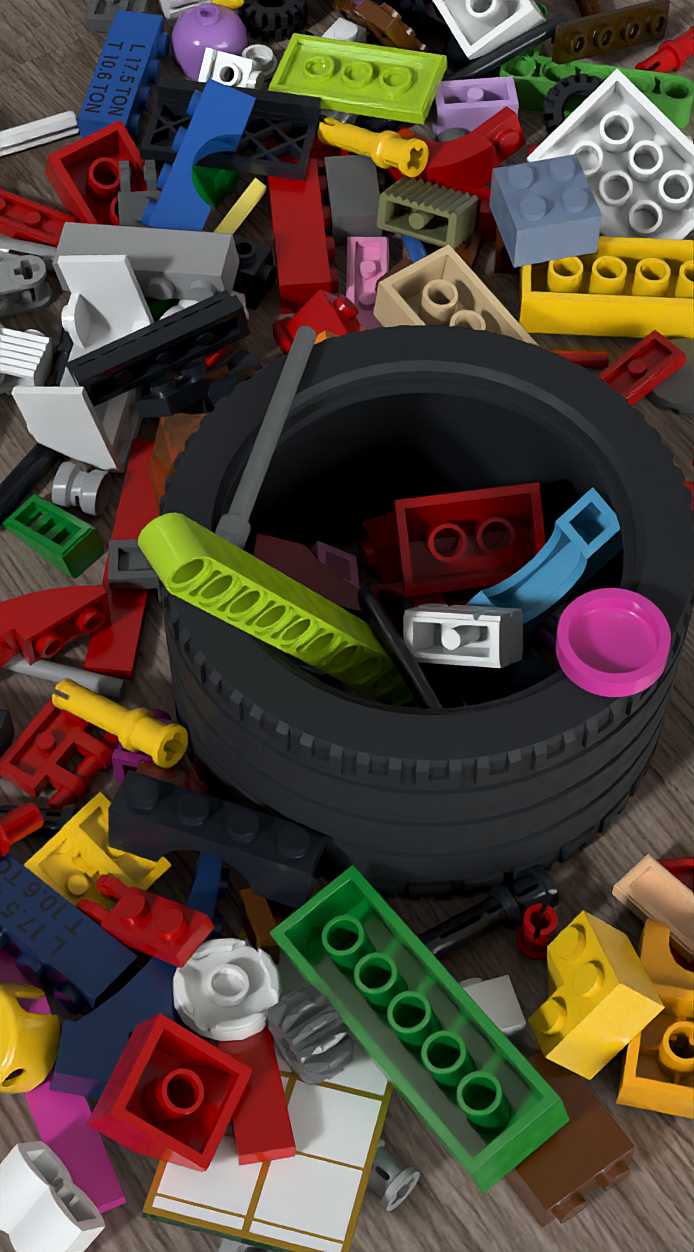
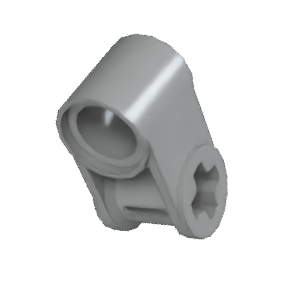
(14, 286)

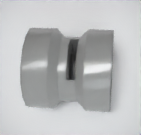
(83, 489)

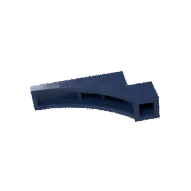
(96, 1041)

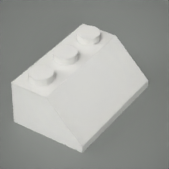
(488, 24)

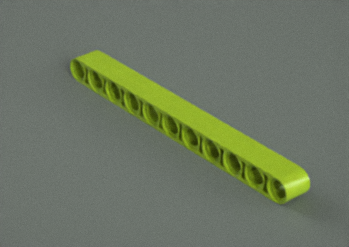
(270, 606)

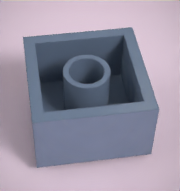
(545, 210)

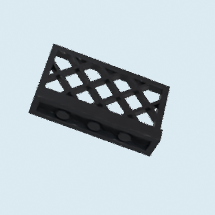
(272, 117)

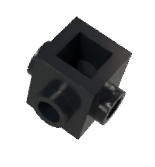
(255, 270)

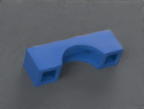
(215, 127)

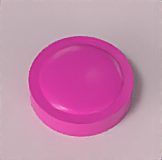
(613, 642)

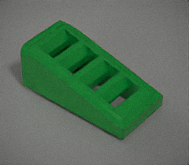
(73, 553)

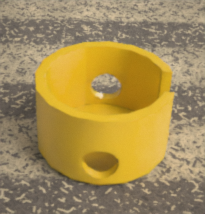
(26, 1039)

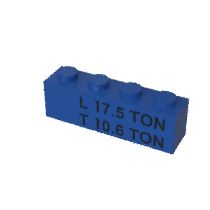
(125, 73)

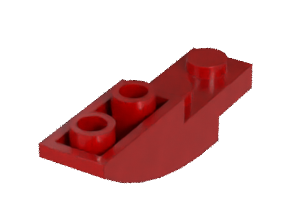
(48, 619)

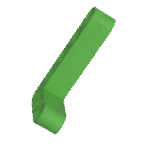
(537, 74)

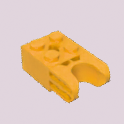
(649, 1069)

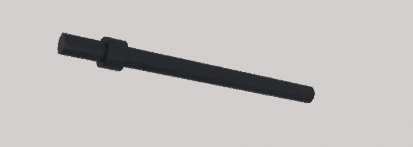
(485, 64)

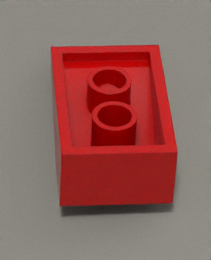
(88, 174)

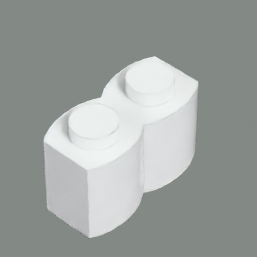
(42, 1204)

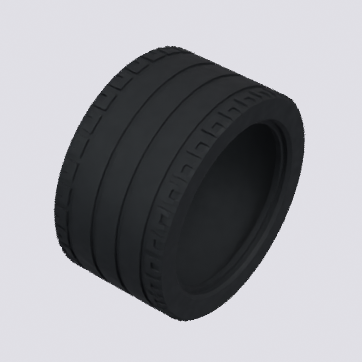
(409, 792)

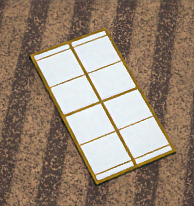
(297, 1200)

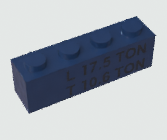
(59, 942)

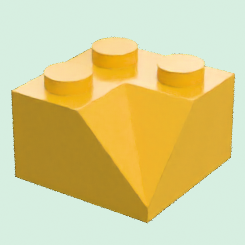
(594, 996)

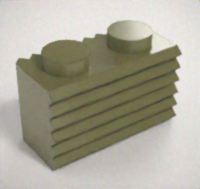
(427, 212)

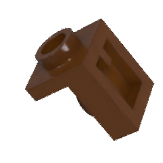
(258, 918)

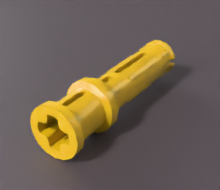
(384, 148)
(135, 728)

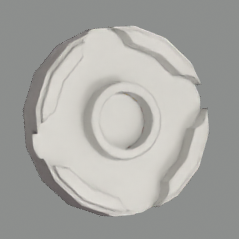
(226, 989)

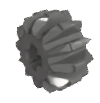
(310, 1035)

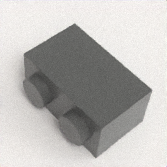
(353, 196)

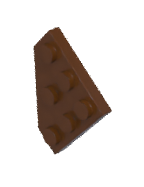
(381, 24)

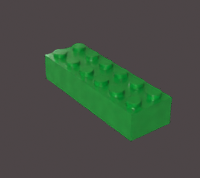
(421, 1029)

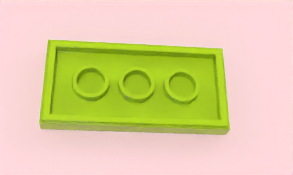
(361, 77)

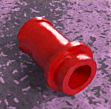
(537, 925)

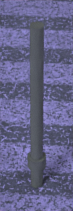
(235, 525)

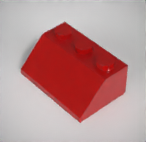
(466, 537)

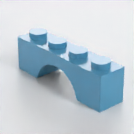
(579, 547)

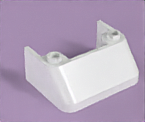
(101, 309)

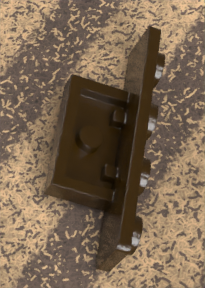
(609, 31)

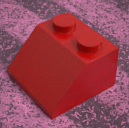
(170, 1095)

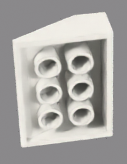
(632, 161)

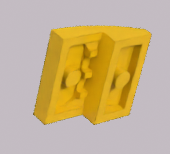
(81, 854)

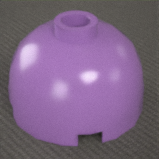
(203, 27)

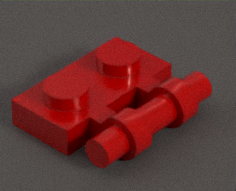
(44, 749)

